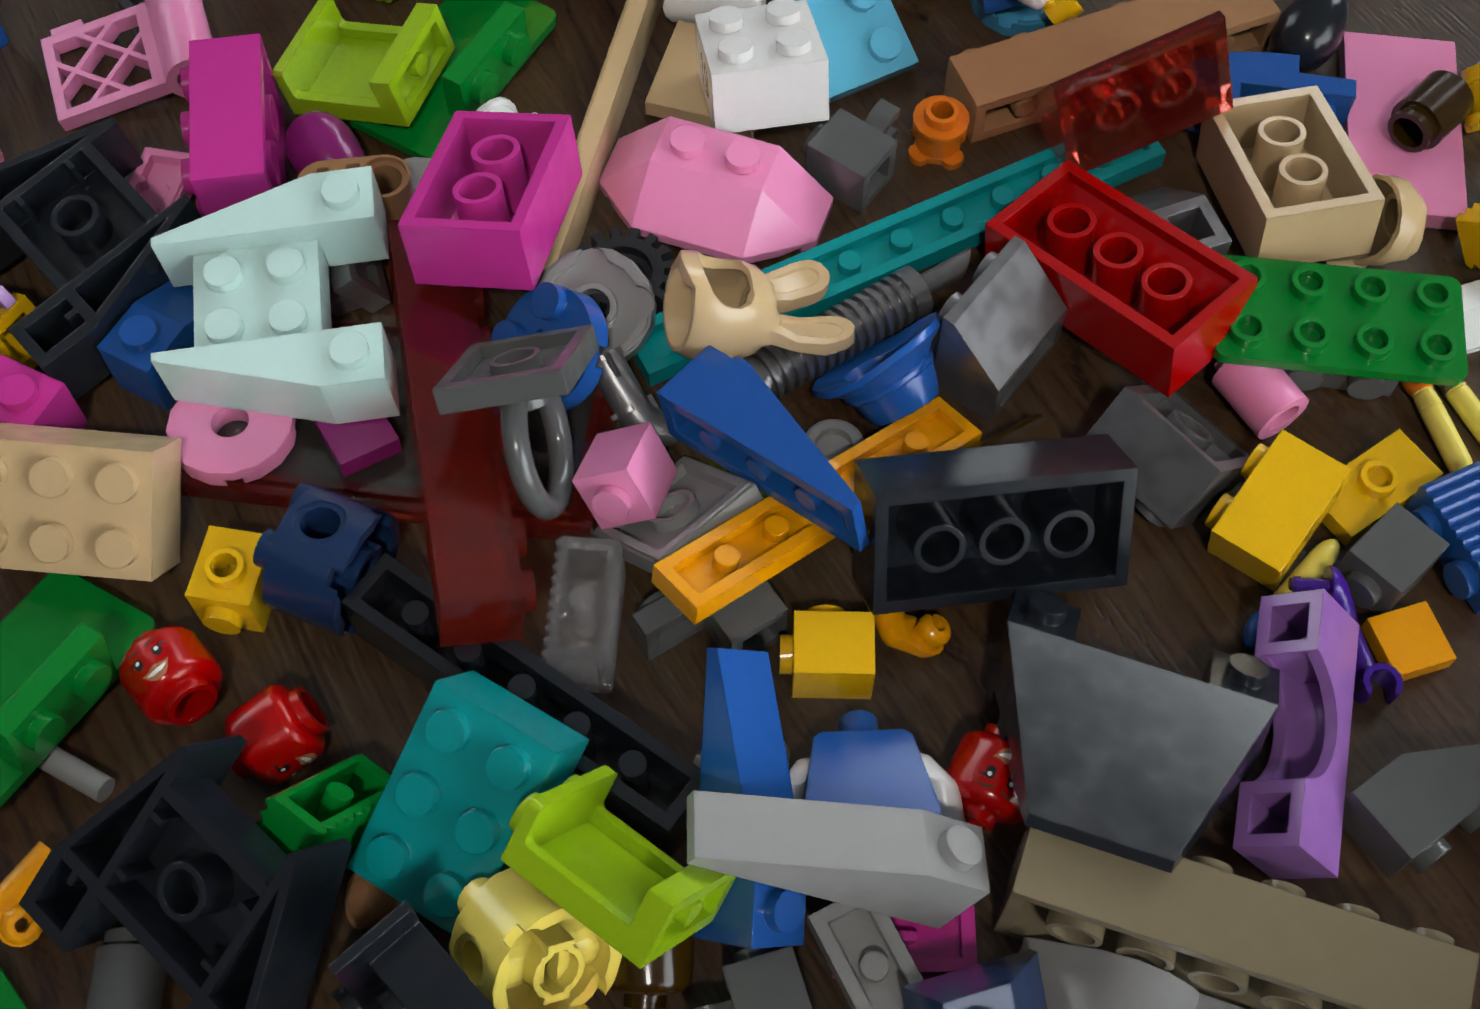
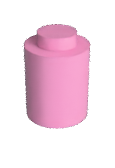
(1260, 396)

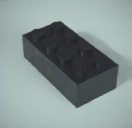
(994, 522)

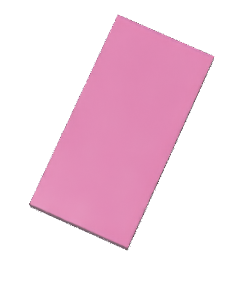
(1385, 74)

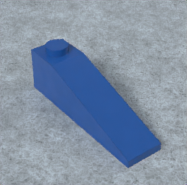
(741, 425)
(748, 757)

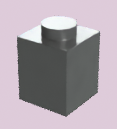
(1390, 560)

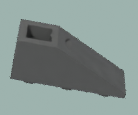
(1413, 805)

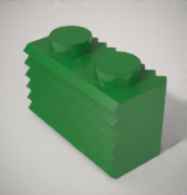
(325, 806)

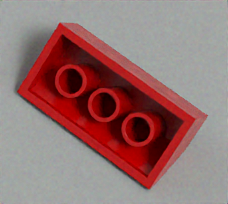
(1126, 275)

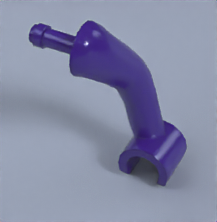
(1366, 669)

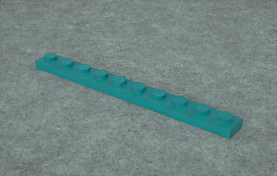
(912, 238)

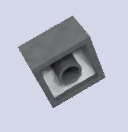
(1178, 453)

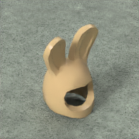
(739, 308)

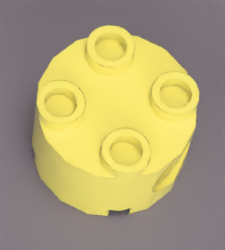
(527, 947)

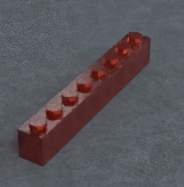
(459, 467)

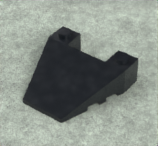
(1118, 745)

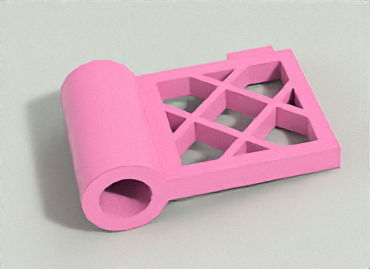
(163, 36)

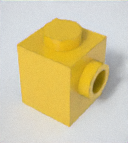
(227, 584)
(830, 653)

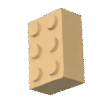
(1290, 178)
(89, 502)

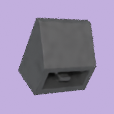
(997, 330)

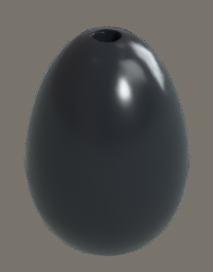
(1310, 30)

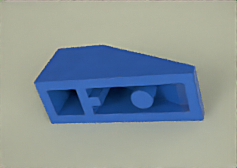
(152, 324)

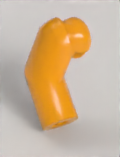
(913, 635)
(16, 925)

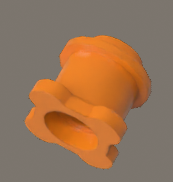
(938, 131)

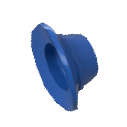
(888, 377)

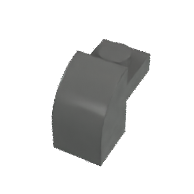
(744, 624)

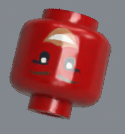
(171, 676)
(281, 733)
(985, 779)

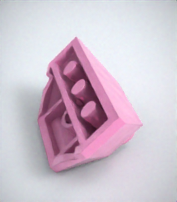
(714, 192)

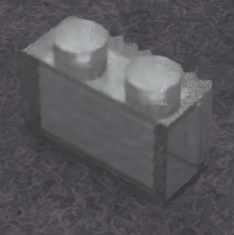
(585, 611)

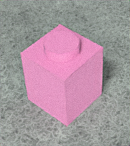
(625, 475)

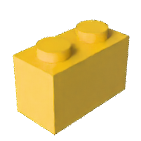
(1276, 508)

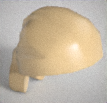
(1399, 226)

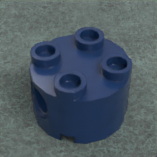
(321, 555)

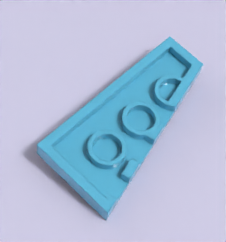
(862, 43)

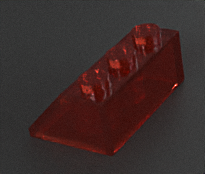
(1139, 95)

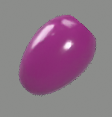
(319, 137)

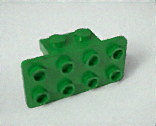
(491, 47)
(1349, 322)
(55, 663)

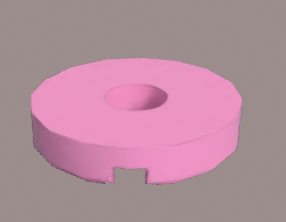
(219, 458)

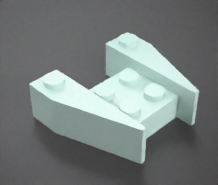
(267, 305)

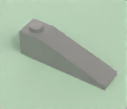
(846, 853)

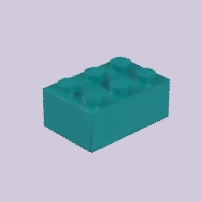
(456, 791)

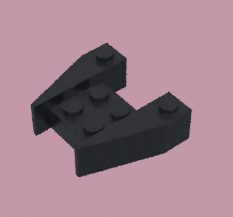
(90, 241)
(194, 886)
(402, 968)

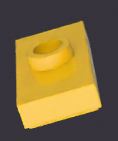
(1377, 481)

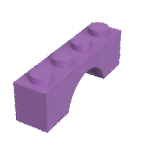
(1295, 809)

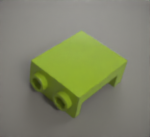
(364, 67)
(608, 871)

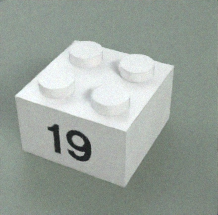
(762, 66)

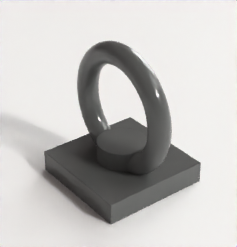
(518, 378)

